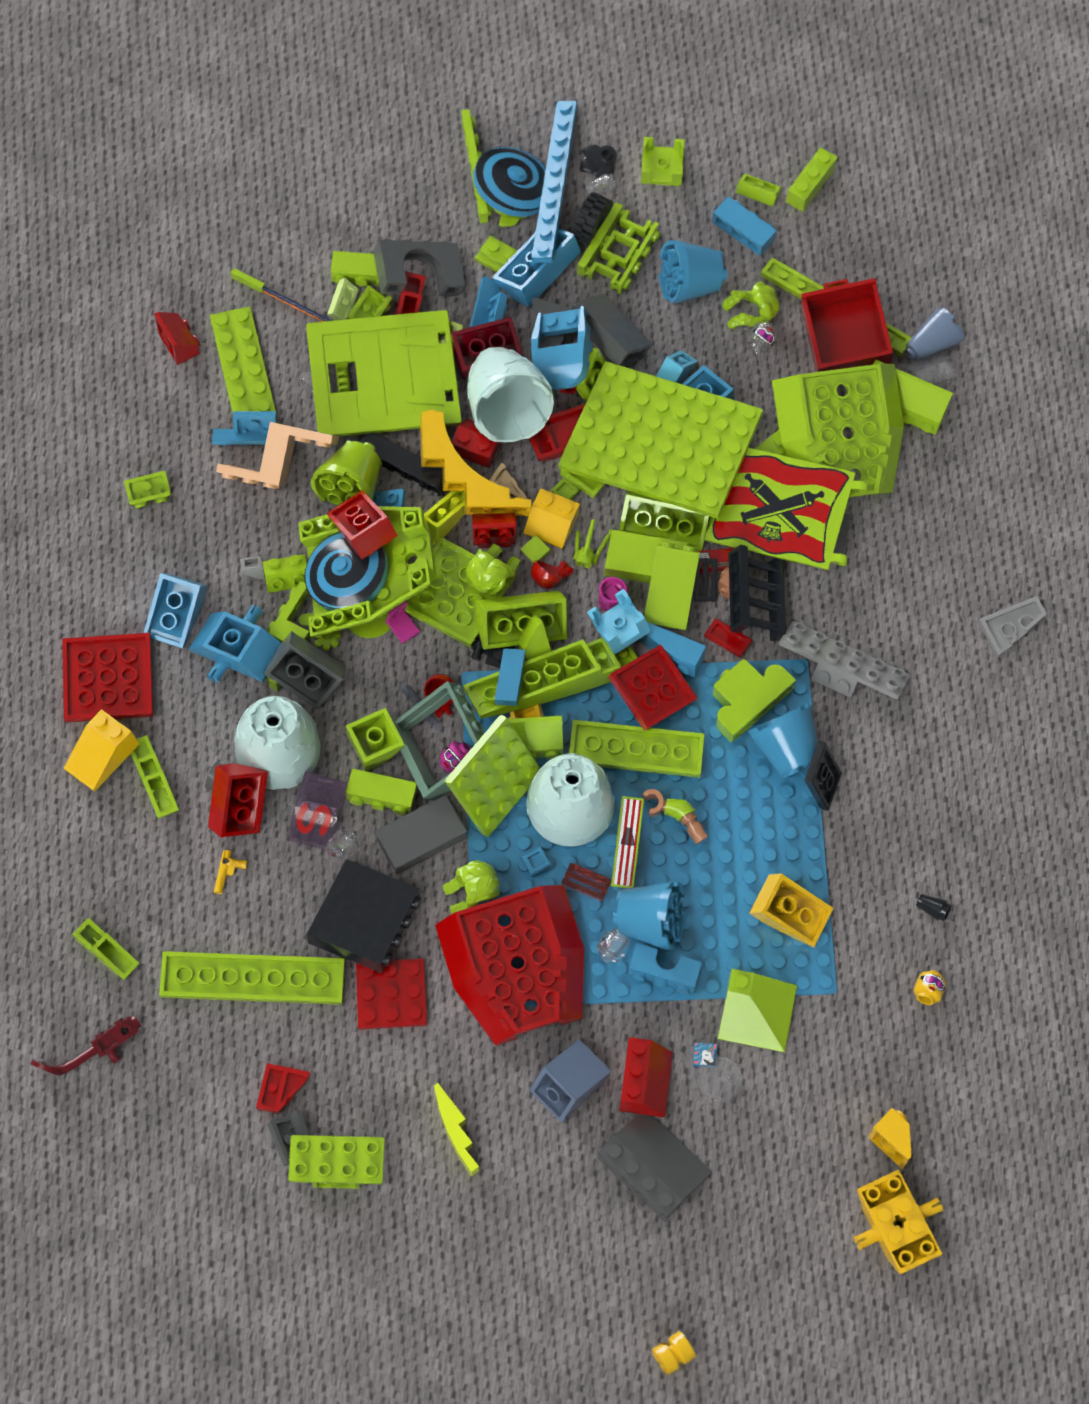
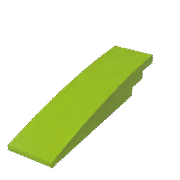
(552, 676)

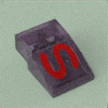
(317, 810)

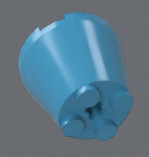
(689, 271)
(788, 740)
(652, 913)

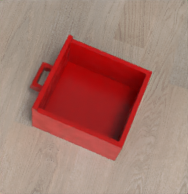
(846, 325)

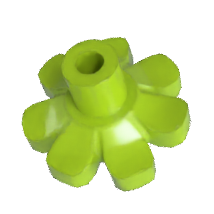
(328, 640)

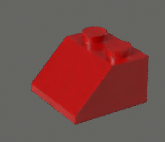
(177, 336)
(473, 445)

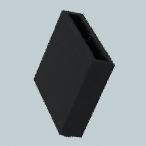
(364, 916)

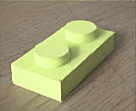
(343, 300)

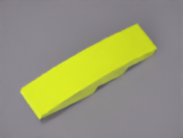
(452, 1122)

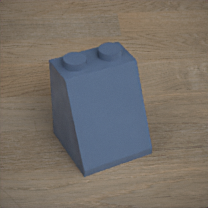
(569, 1080)

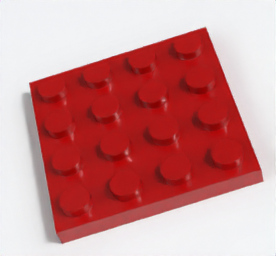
(107, 675)

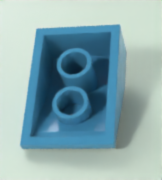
(174, 609)

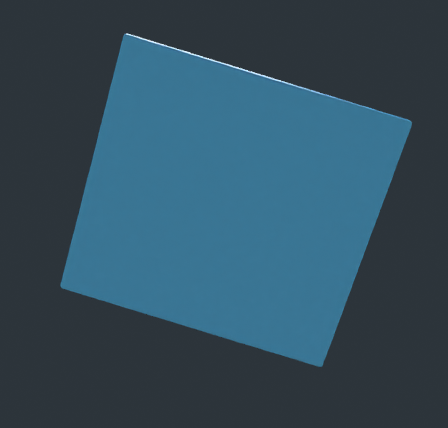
(753, 826)

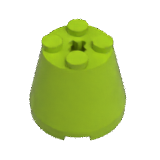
(347, 473)

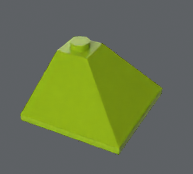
(757, 1011)

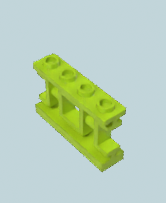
(604, 241)

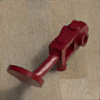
(102, 1044)

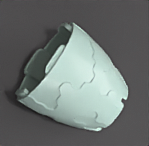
(508, 396)
(281, 749)
(566, 811)

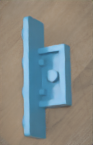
(489, 303)
(249, 429)

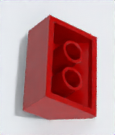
(237, 800)
(645, 1078)

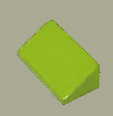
(758, 189)

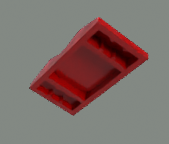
(555, 435)

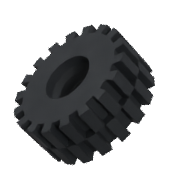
(591, 217)

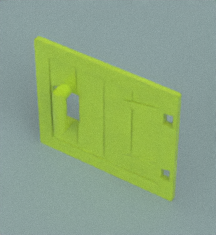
(397, 372)

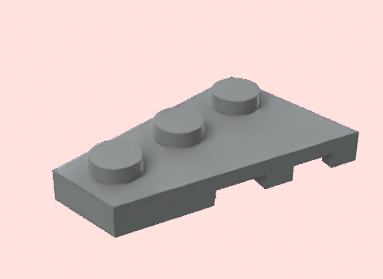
(1011, 624)

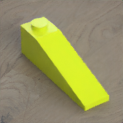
(445, 514)

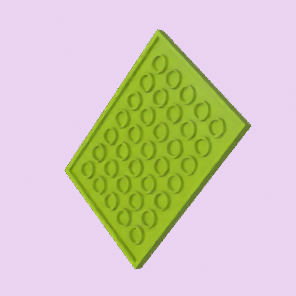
(661, 439)

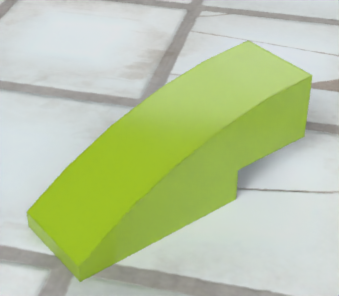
(105, 948)

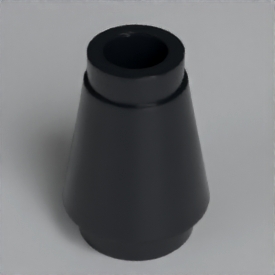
(934, 907)

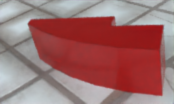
(411, 296)

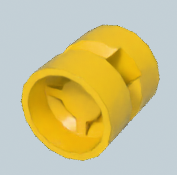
(673, 1353)

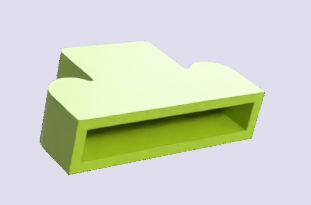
(748, 696)

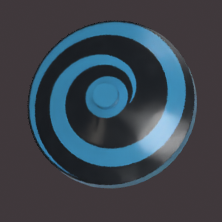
(510, 180)
(340, 577)

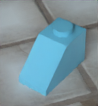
(677, 367)

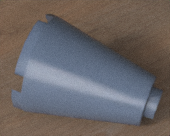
(934, 335)

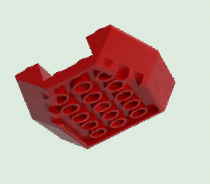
(482, 954)

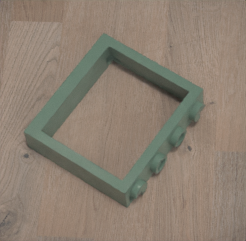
(411, 752)

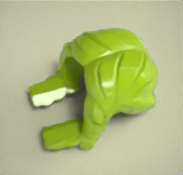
(761, 295)
(488, 573)
(479, 882)

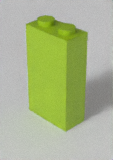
(633, 555)
(671, 586)

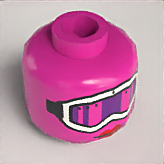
(453, 755)

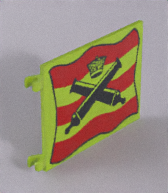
(786, 509)

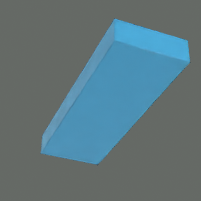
(510, 677)

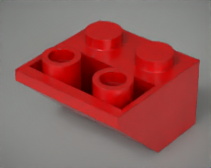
(494, 529)

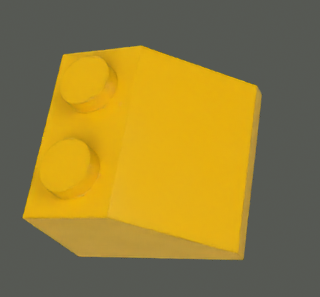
(552, 518)
(893, 1137)

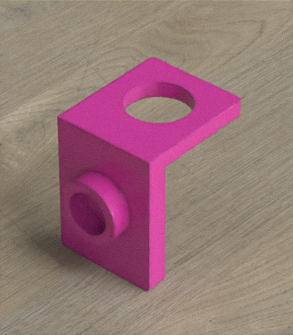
(401, 623)

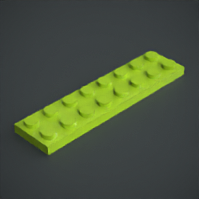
(252, 978)

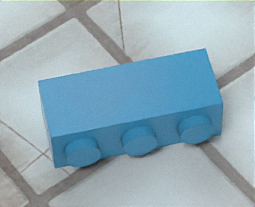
(744, 225)

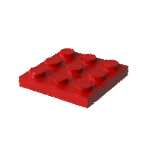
(652, 687)
(391, 997)

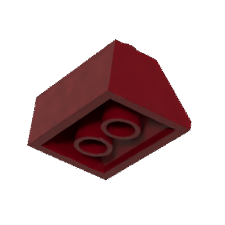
(473, 340)

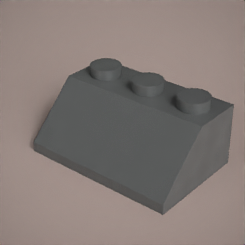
(305, 670)

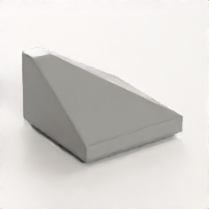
(254, 570)

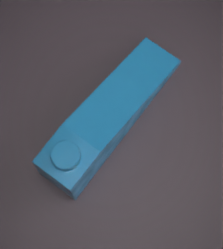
(684, 653)

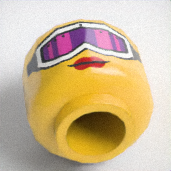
(929, 987)

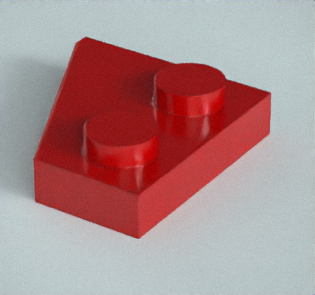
(279, 1087)

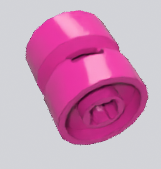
(607, 592)

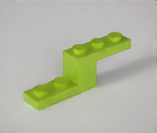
(283, 626)

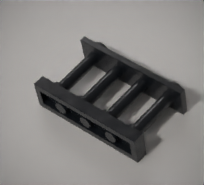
(739, 593)

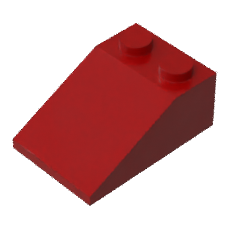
(362, 524)

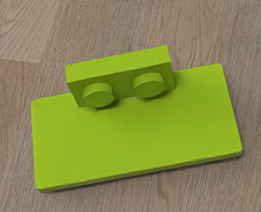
(336, 1161)

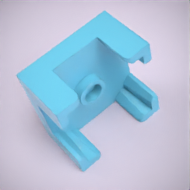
(620, 624)

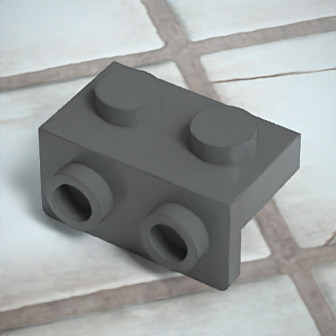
(282, 1130)

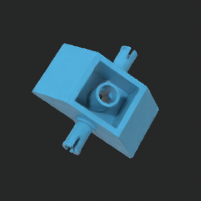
(235, 644)

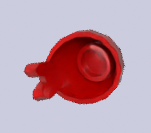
(547, 575)
(434, 683)

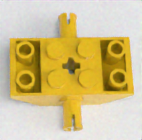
(891, 1200)

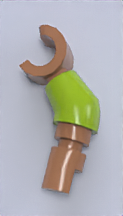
(680, 810)

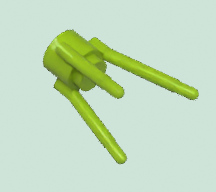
(585, 555)

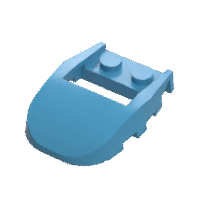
(563, 364)

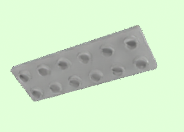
(841, 665)

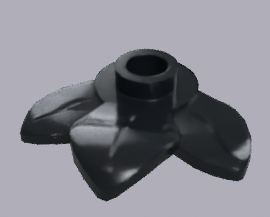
(596, 162)

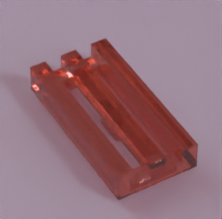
(573, 867)

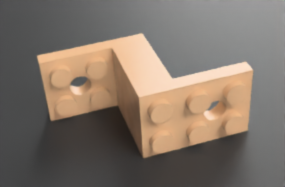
(277, 455)

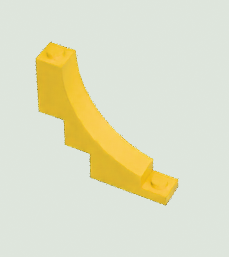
(479, 493)

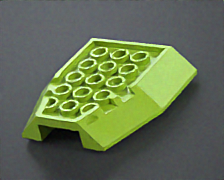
(814, 418)
(402, 579)

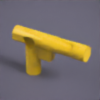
(227, 869)

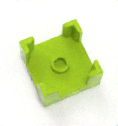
(662, 164)

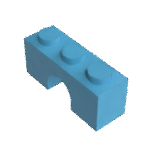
(682, 976)

